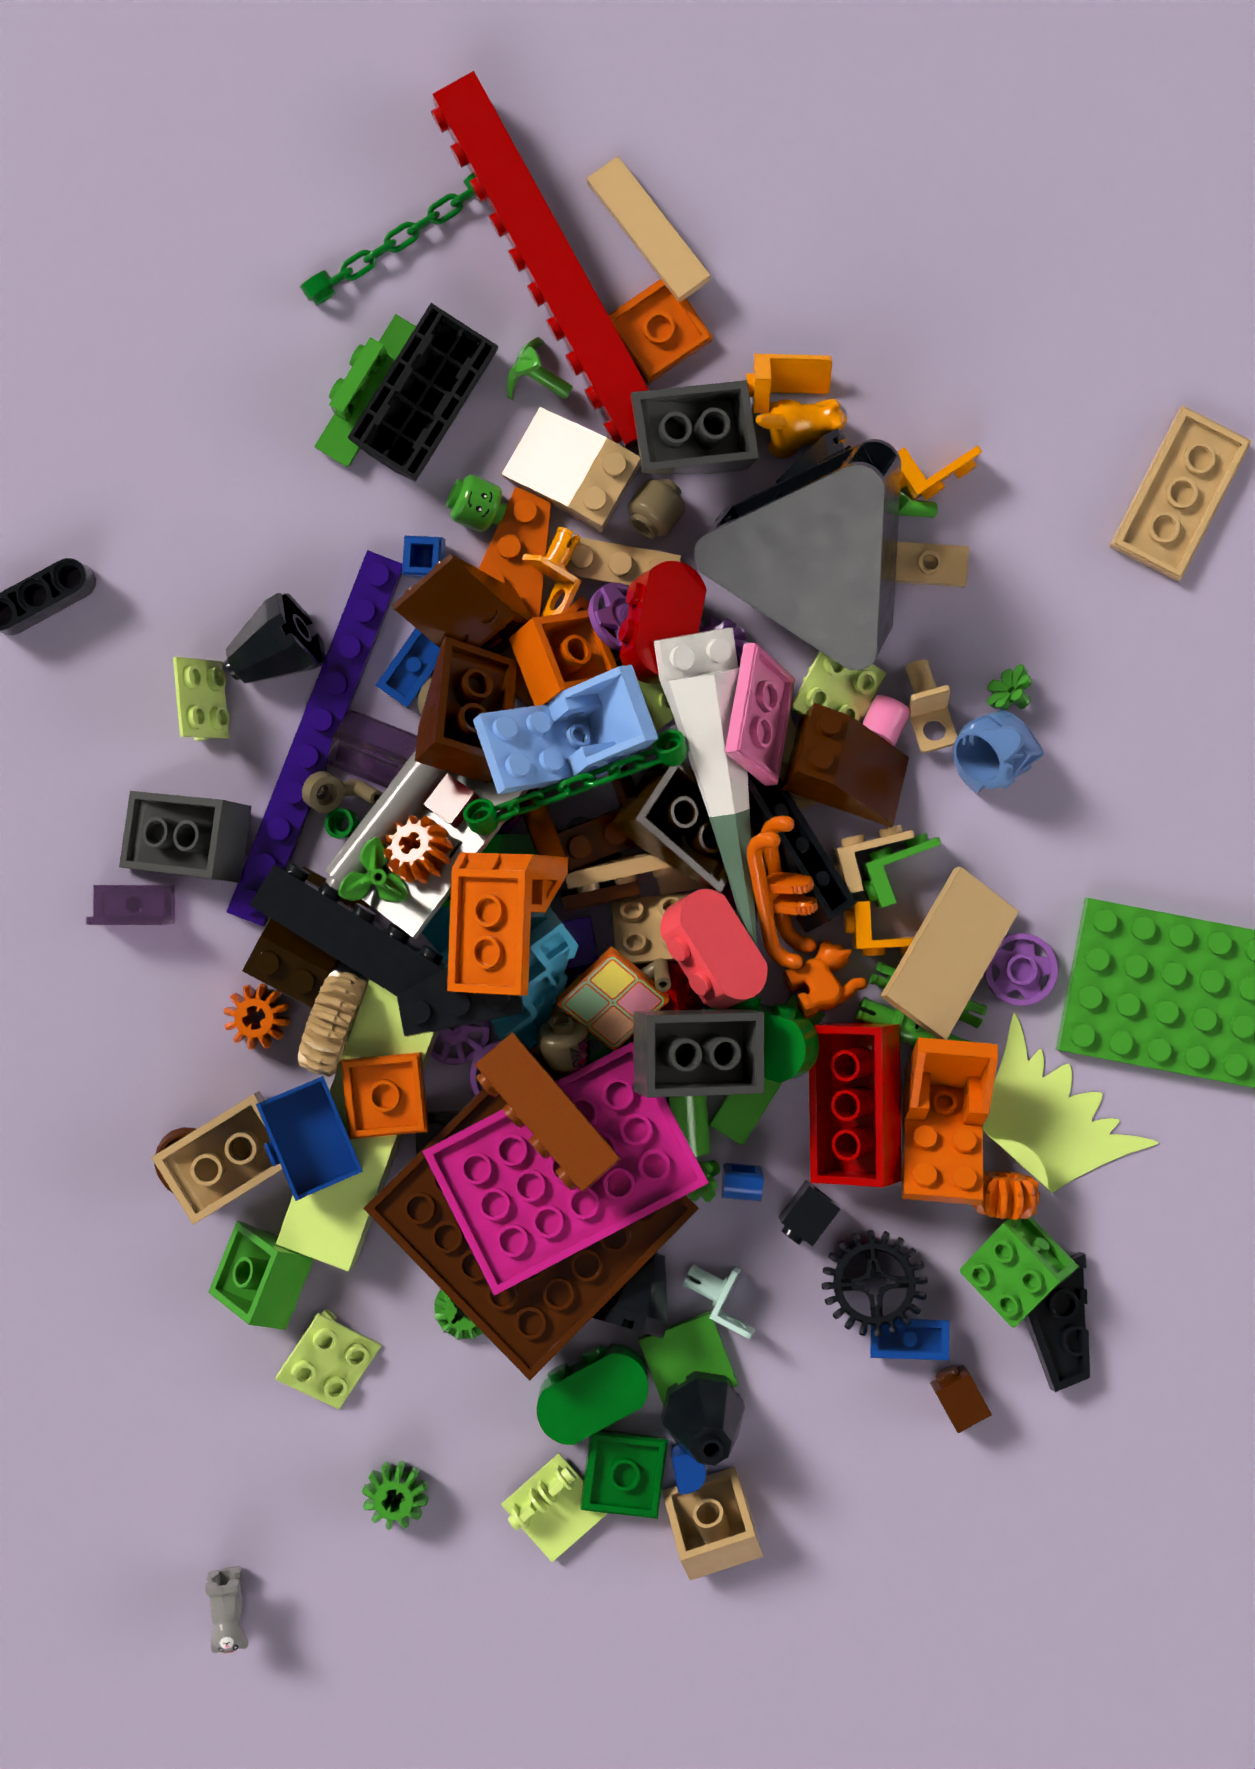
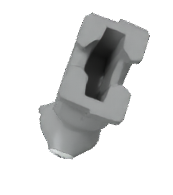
(226, 1609)

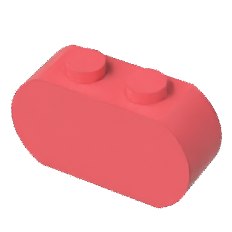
(713, 949)

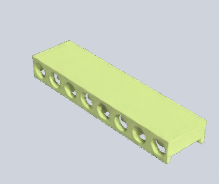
(332, 1220)

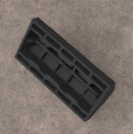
(422, 393)

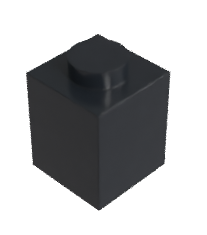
(808, 1214)

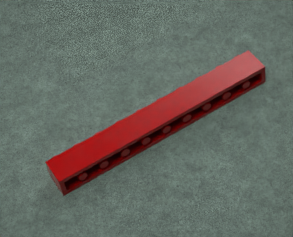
(542, 252)

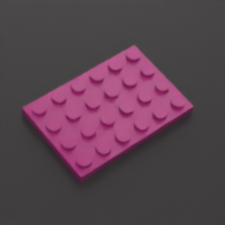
(522, 1212)

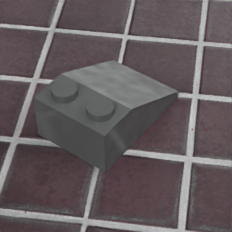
(695, 429)
(185, 836)

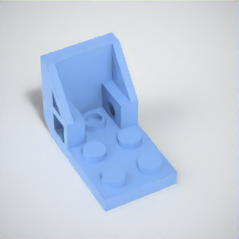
(569, 735)

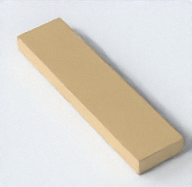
(648, 229)

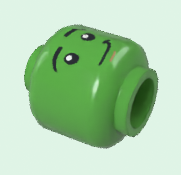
(476, 503)

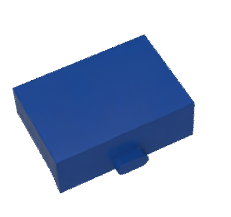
(308, 1138)

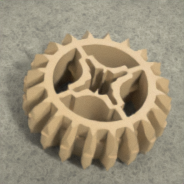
(331, 1023)

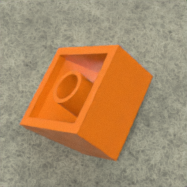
(559, 653)

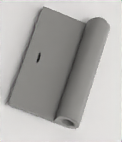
(399, 800)

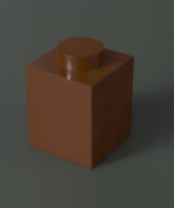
(960, 1397)

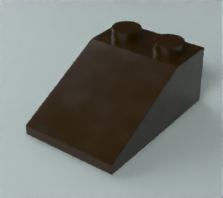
(672, 824)
(290, 961)

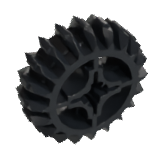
(907, 1281)

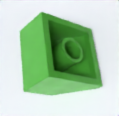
(259, 1277)

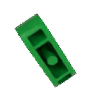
(789, 1040)
(592, 1393)

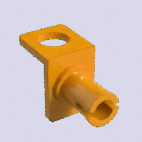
(554, 566)

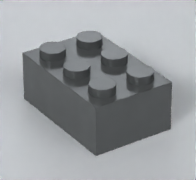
(698, 1052)

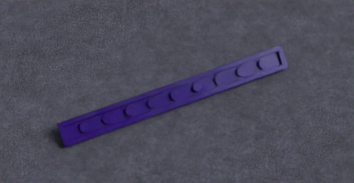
(323, 715)

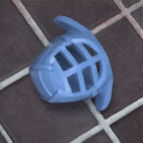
(994, 751)

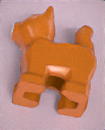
(822, 986)

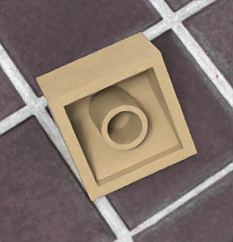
(712, 1525)

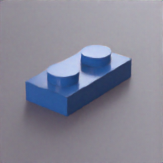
(410, 669)
(918, 1341)

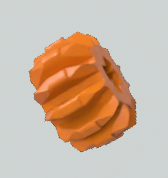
(418, 849)
(245, 1007)
(1008, 1195)

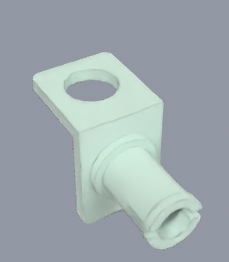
(718, 1292)

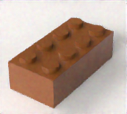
(548, 1112)

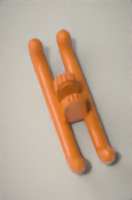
(778, 894)

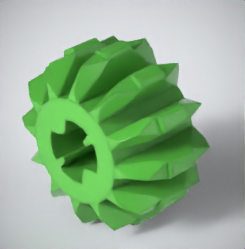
(392, 1509)

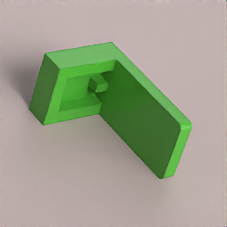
(877, 884)

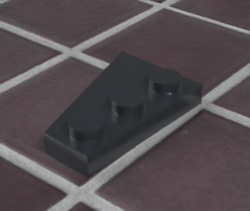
(433, 1008)
(1061, 1332)

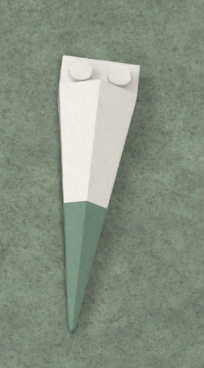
(700, 687)

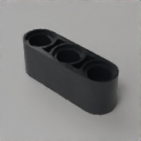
(58, 596)

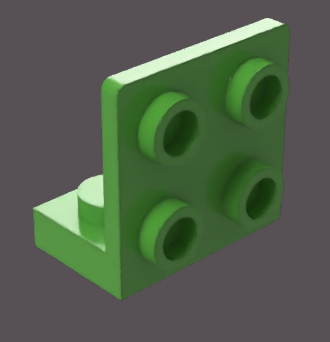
(1017, 1268)

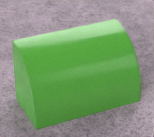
(693, 1120)

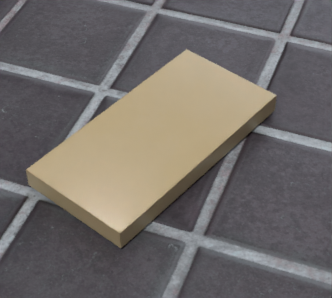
(1180, 493)
(949, 953)

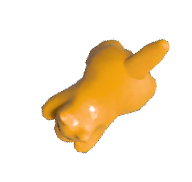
(799, 424)

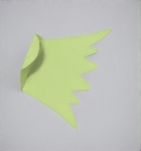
(1046, 1127)

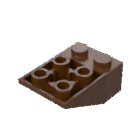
(463, 605)

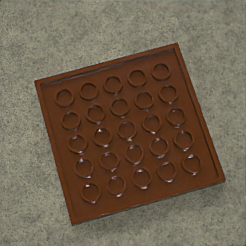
(542, 1311)

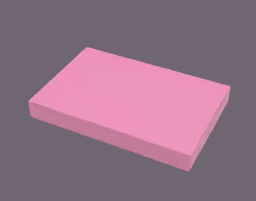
(760, 714)

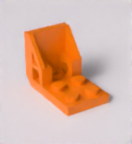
(493, 918)
(943, 1119)

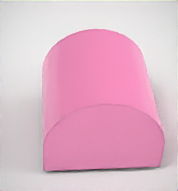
(886, 718)

